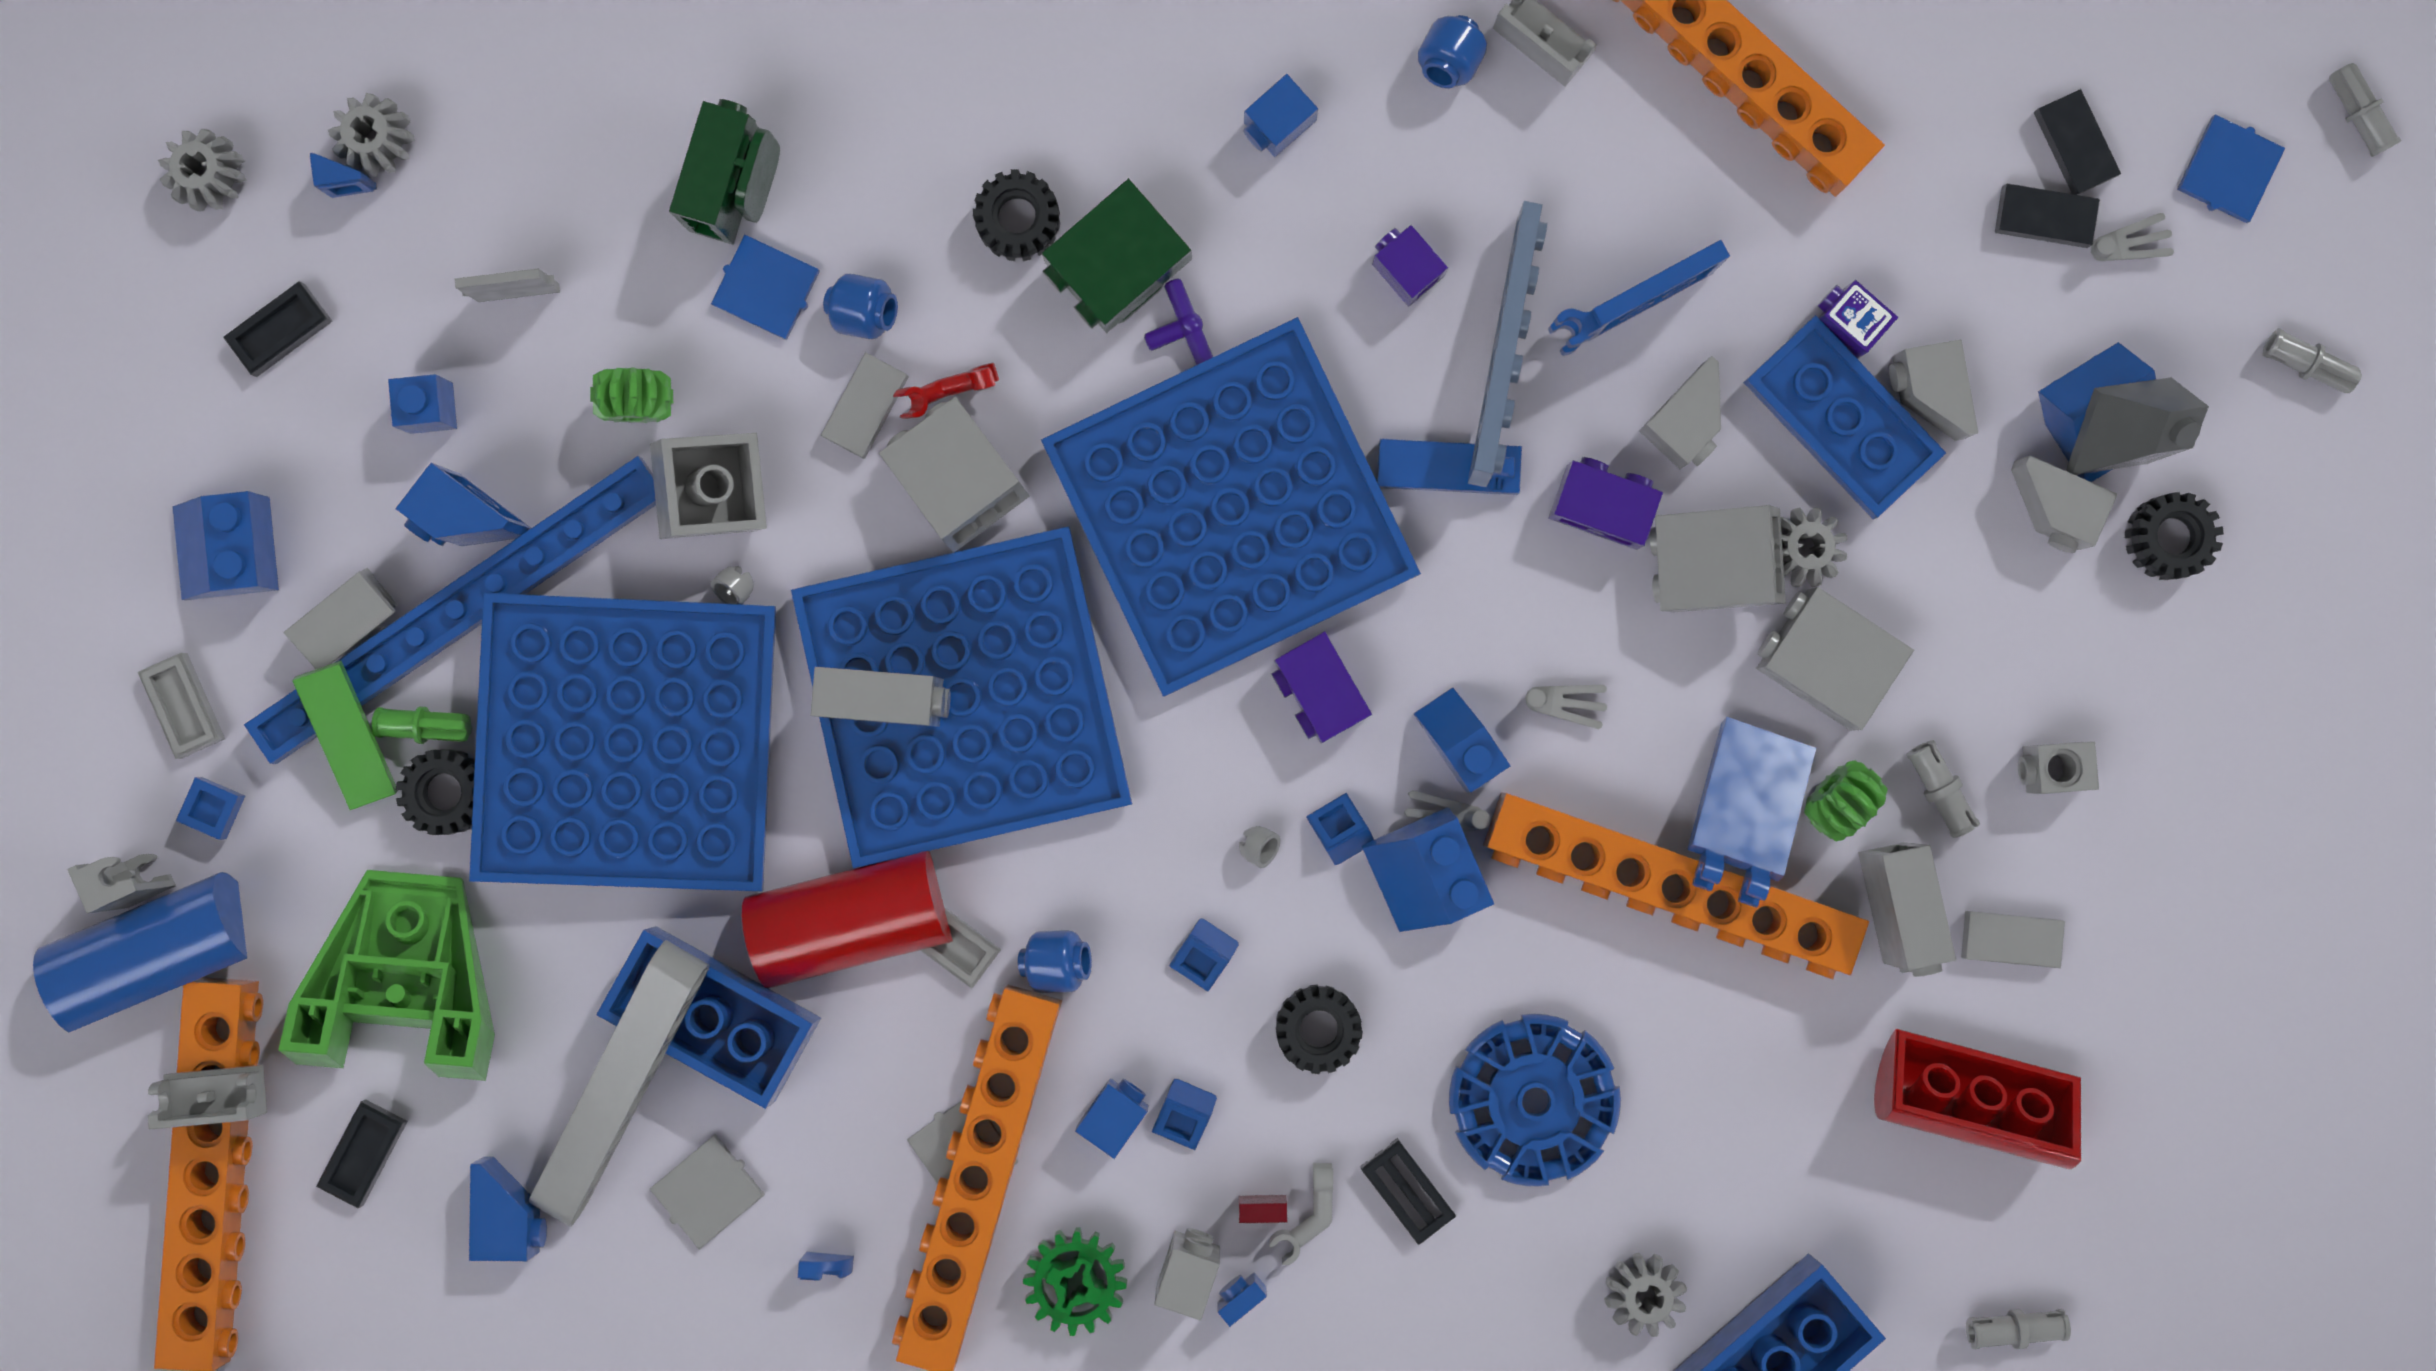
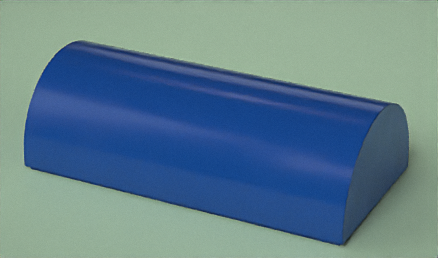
(142, 952)

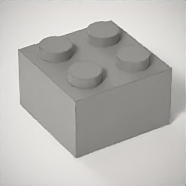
(708, 485)

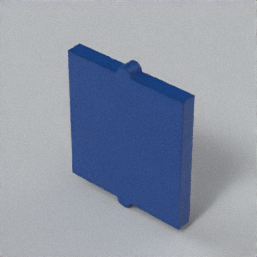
(2231, 168)
(765, 287)

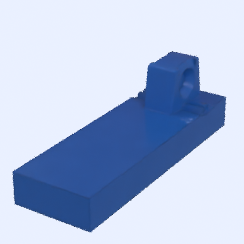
(1441, 467)

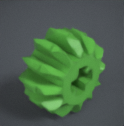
(631, 395)
(1845, 800)

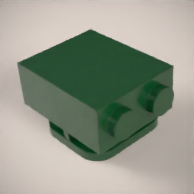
(725, 172)
(1116, 258)

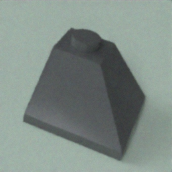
(2136, 425)

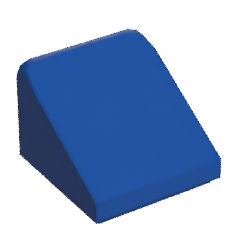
(338, 179)
(1340, 829)
(1204, 954)
(1184, 1114)

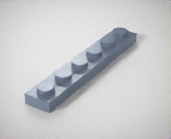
(1504, 363)

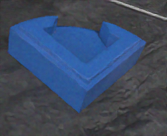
(816, 1264)

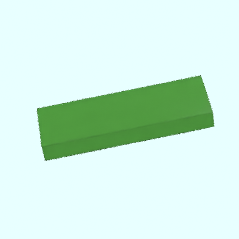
(345, 735)

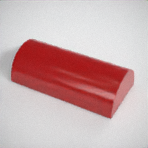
(844, 920)
(1980, 1099)

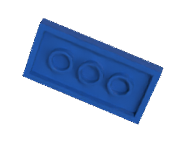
(1844, 417)

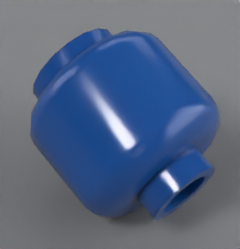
(1452, 51)
(860, 306)
(1055, 961)

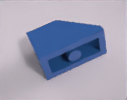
(1462, 740)
(500, 1217)

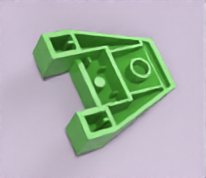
(397, 959)

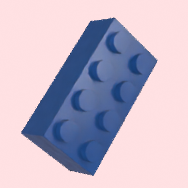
(732, 1028)
(1792, 1326)

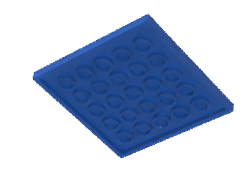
(1230, 507)
(1027, 700)
(622, 743)

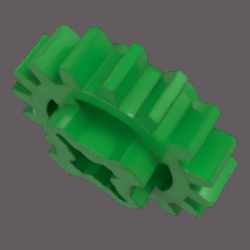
(1057, 1273)

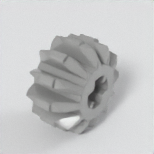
(358, 122)
(186, 162)
(1810, 566)
(1651, 1309)

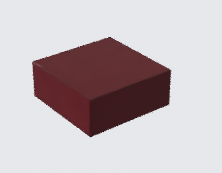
(1263, 1209)

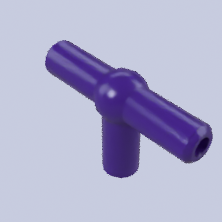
(1188, 325)

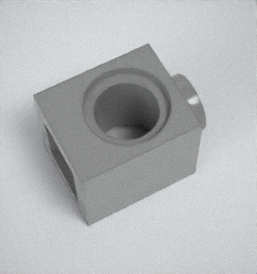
(2079, 768)

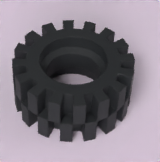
(1016, 187)
(2201, 531)
(415, 789)
(1318, 1058)

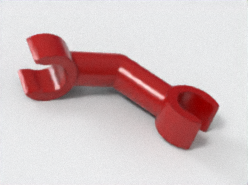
(974, 379)

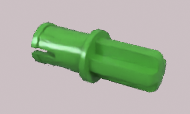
(421, 725)

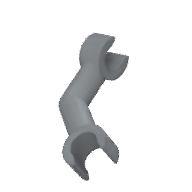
(1315, 1223)

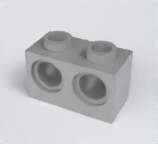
(1188, 1273)

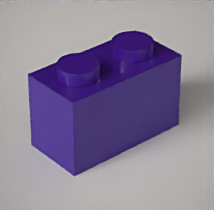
(1606, 503)
(1321, 688)

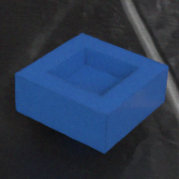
(210, 808)
(1240, 1297)

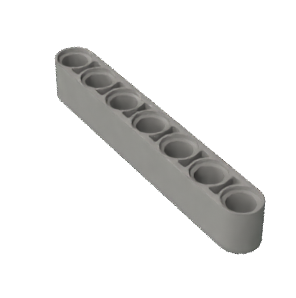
(619, 1082)

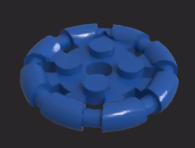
(1528, 1071)

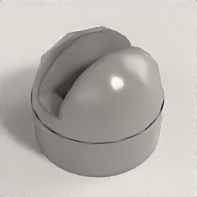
(732, 586)
(1259, 846)

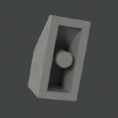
(1936, 386)
(1689, 418)
(2062, 504)

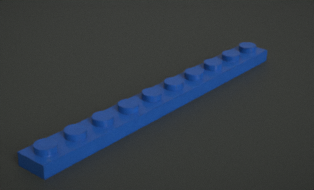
(459, 605)

